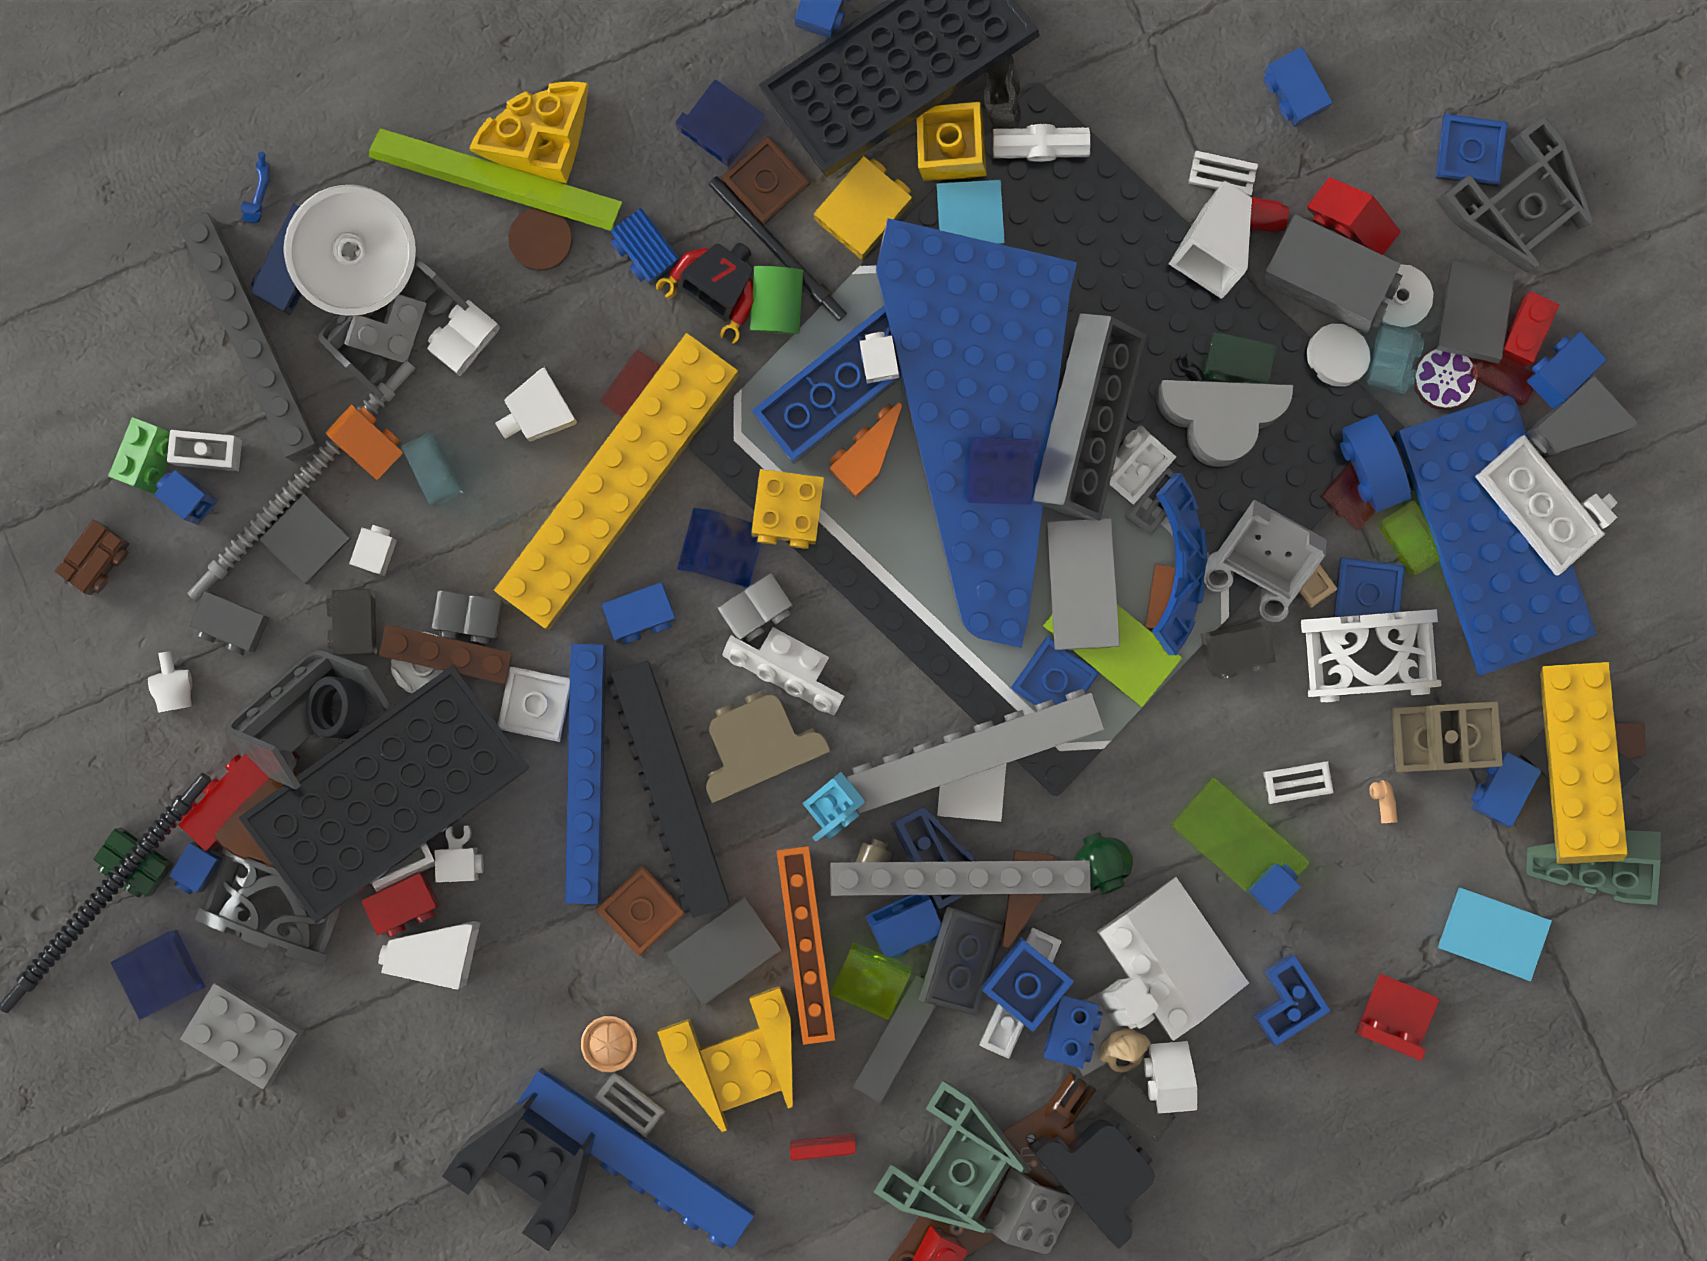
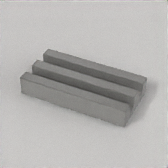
(631, 1104)

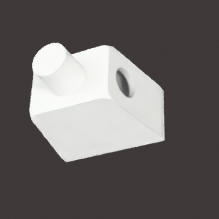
(536, 409)

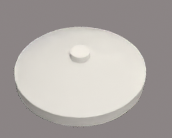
(349, 250)

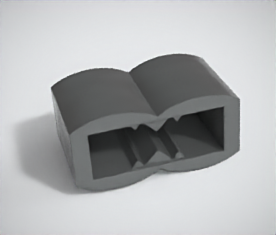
(467, 615)

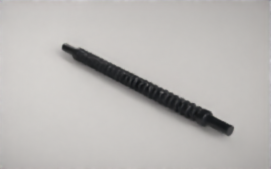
(29, 979)

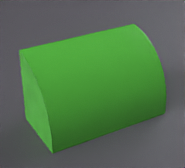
(776, 300)

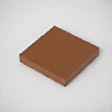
(641, 910)

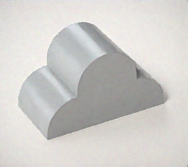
(1221, 416)

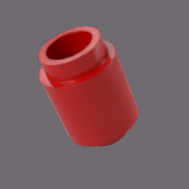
(1268, 215)

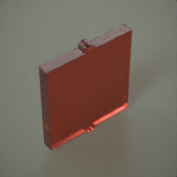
(1345, 498)

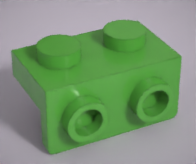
(142, 456)

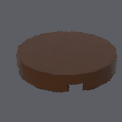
(540, 239)

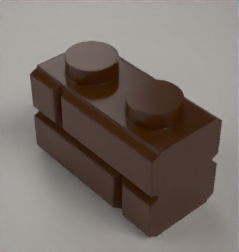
(93, 558)

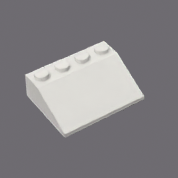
(1174, 956)

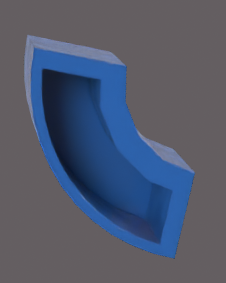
(1376, 463)

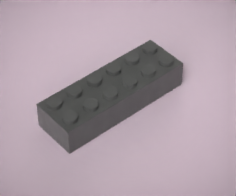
(1089, 416)

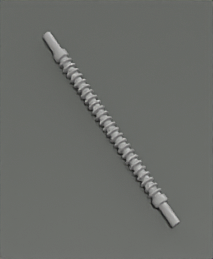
(219, 568)

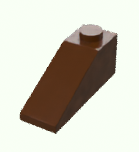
(1021, 906)

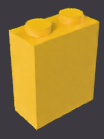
(861, 205)

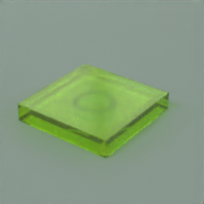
(871, 981)

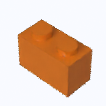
(364, 441)

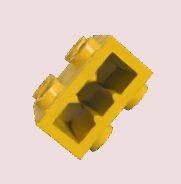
(787, 508)

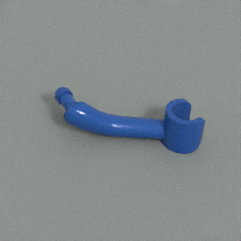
(253, 211)

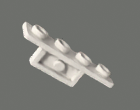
(787, 665)

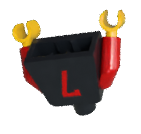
(717, 281)

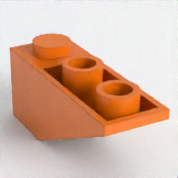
(863, 461)

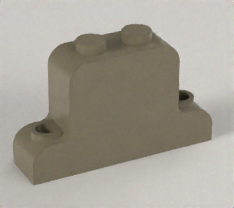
(757, 745)

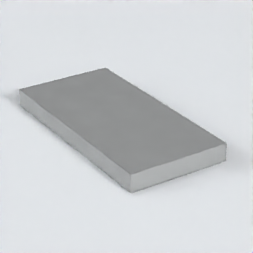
(1083, 584)

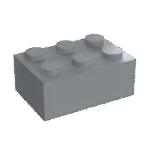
(242, 1034)

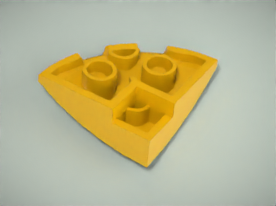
(537, 131)

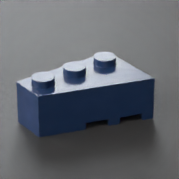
(273, 280)
(929, 841)

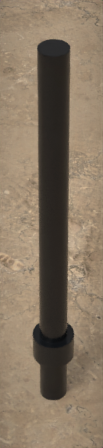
(819, 293)

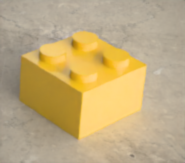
(951, 142)

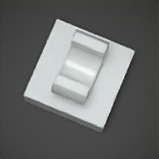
(1600, 509)

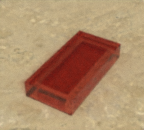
(1505, 378)

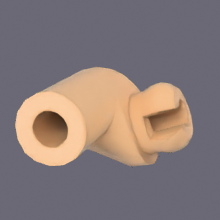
(1387, 803)

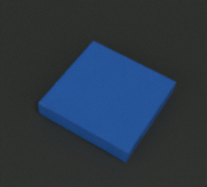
(1471, 148)
(1368, 588)
(1053, 675)

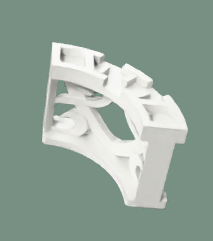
(1333, 630)

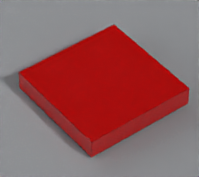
(822, 1147)

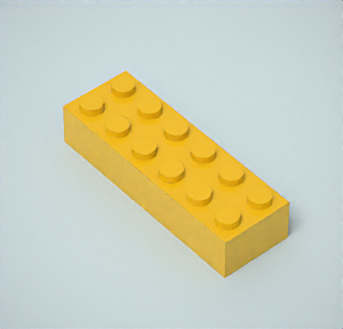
(1583, 763)

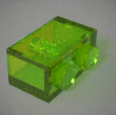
(1410, 538)

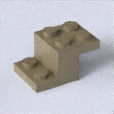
(1447, 737)

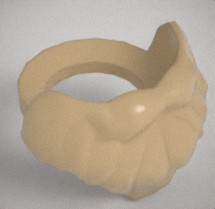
(1125, 1045)

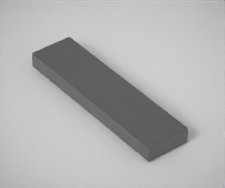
(894, 1043)

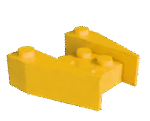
(737, 1067)

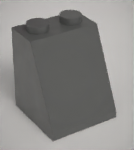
(1580, 420)

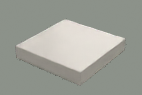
(535, 704)
(974, 796)

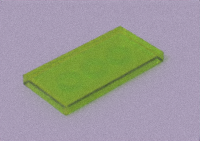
(1234, 836)

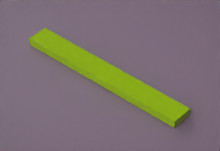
(495, 179)

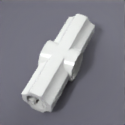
(1041, 142)

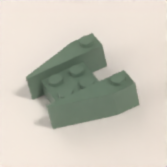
(962, 1169)

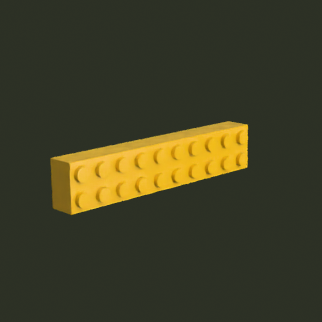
(617, 482)

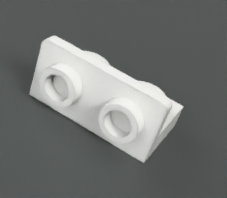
(1139, 464)

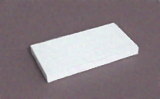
(1540, 505)

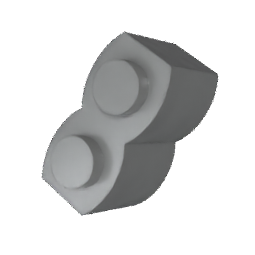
(755, 608)

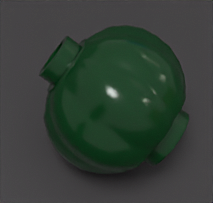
(1108, 860)

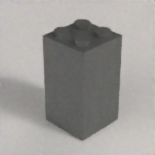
(1333, 274)

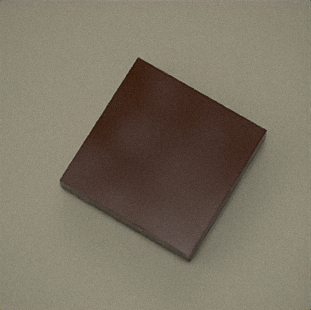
(765, 180)

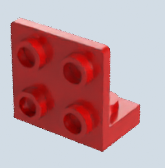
(1397, 1016)

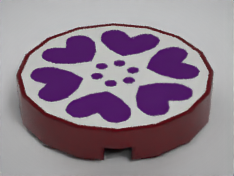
(1444, 379)

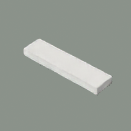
(1003, 1027)

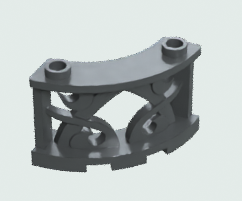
(227, 919)

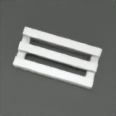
(1224, 161)
(1271, 787)

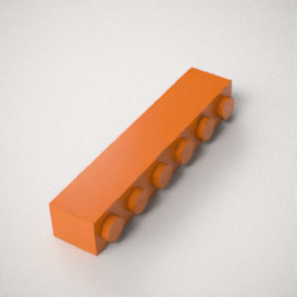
(806, 945)

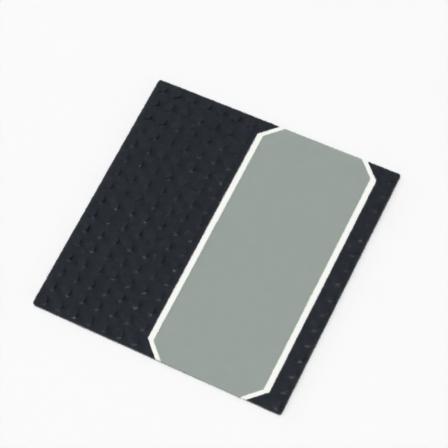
(887, 542)

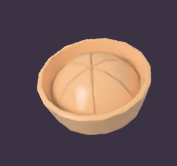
(608, 1044)

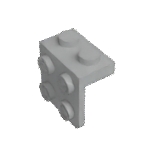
(1028, 1213)

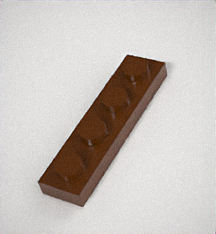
(443, 652)

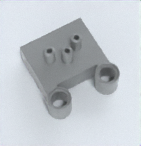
(1269, 553)

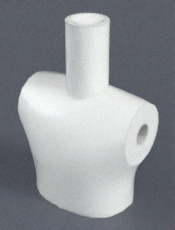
(171, 687)

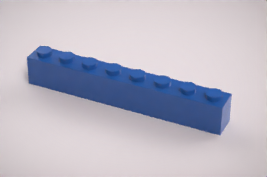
(585, 774)
(641, 1161)

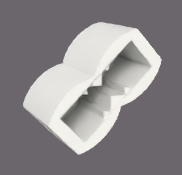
(462, 337)

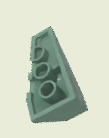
(1628, 880)

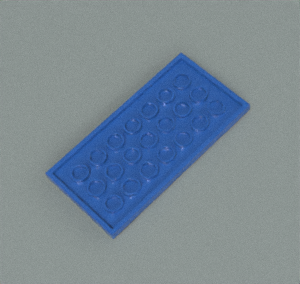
(1497, 580)

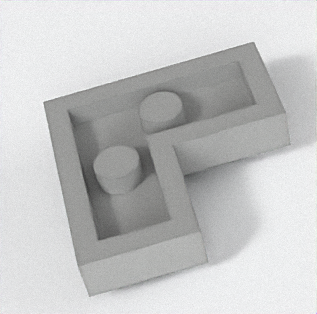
(394, 335)

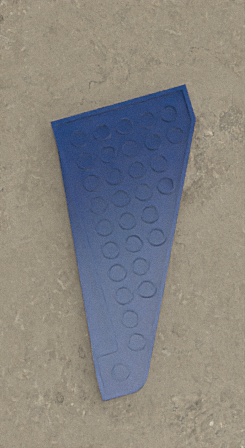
(977, 359)

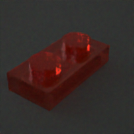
(630, 383)

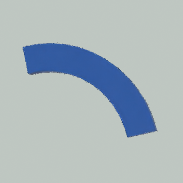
(1190, 564)

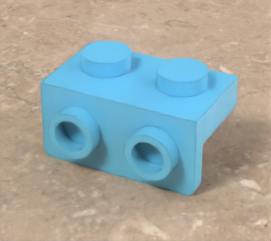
(834, 805)

